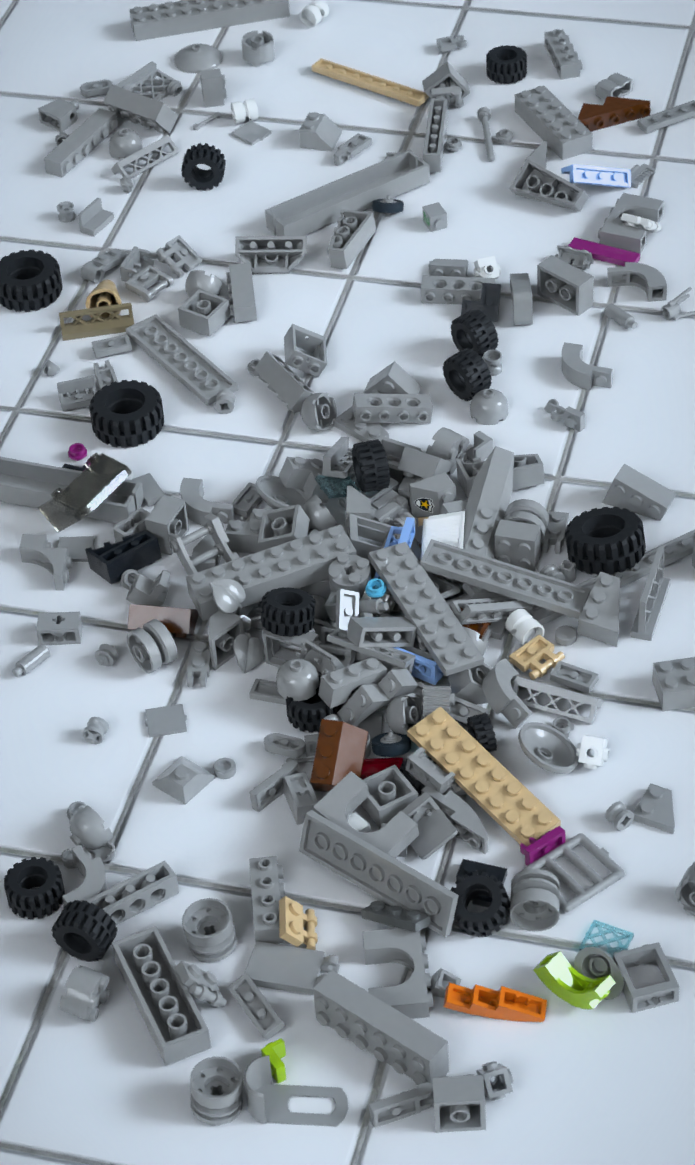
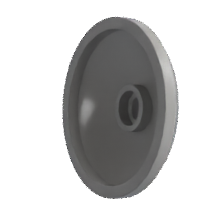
(197, 58)
(276, 495)
(548, 748)

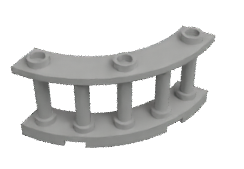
(215, 529)

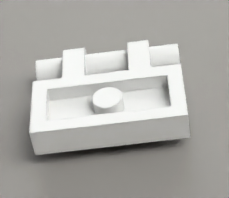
(638, 222)

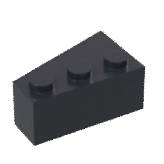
(131, 553)

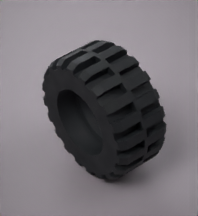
(29, 280)
(126, 413)
(605, 540)

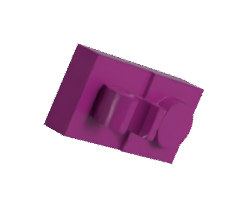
(544, 845)

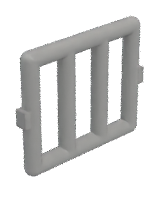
(599, 883)

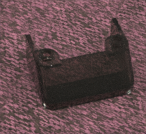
(85, 491)

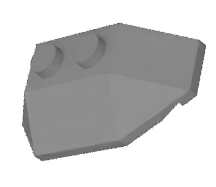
(271, 253)

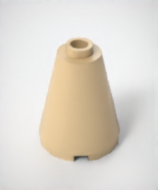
(103, 295)

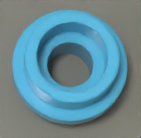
(375, 588)

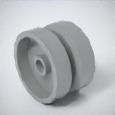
(528, 512)
(152, 646)

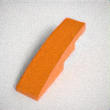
(501, 1004)

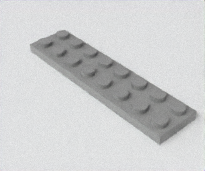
(181, 358)
(504, 579)
(426, 609)
(377, 871)

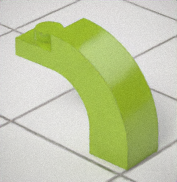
(570, 984)

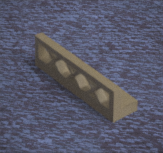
(97, 325)

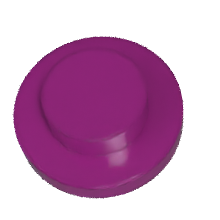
(77, 451)

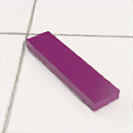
(604, 252)

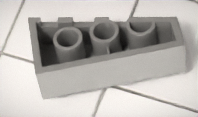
(527, 472)

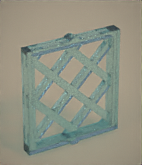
(624, 934)

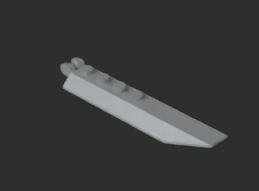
(488, 502)

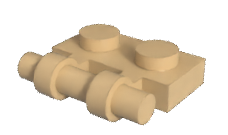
(532, 653)
(292, 923)

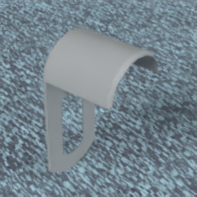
(270, 1101)

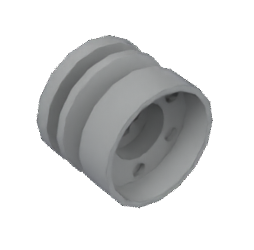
(535, 900)
(209, 930)
(216, 1090)

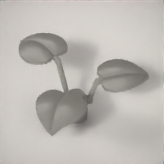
(228, 596)

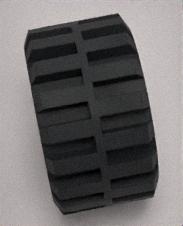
(506, 64)
(203, 155)
(474, 332)
(466, 374)
(371, 465)
(288, 611)
(308, 713)
(29, 875)
(488, 919)
(84, 930)

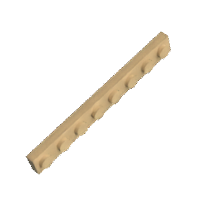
(370, 82)

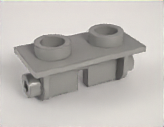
(581, 258)

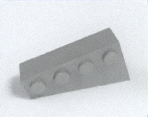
(545, 186)
(350, 237)

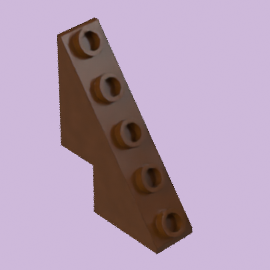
(613, 112)

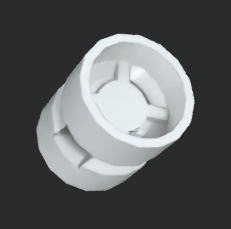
(314, 13)
(243, 111)
(523, 626)

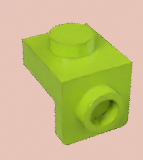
(276, 1051)

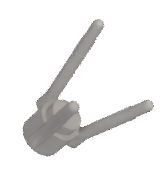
(672, 309)

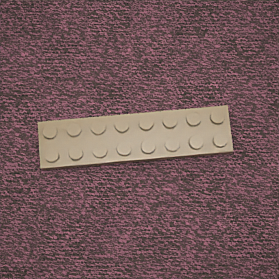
(483, 777)

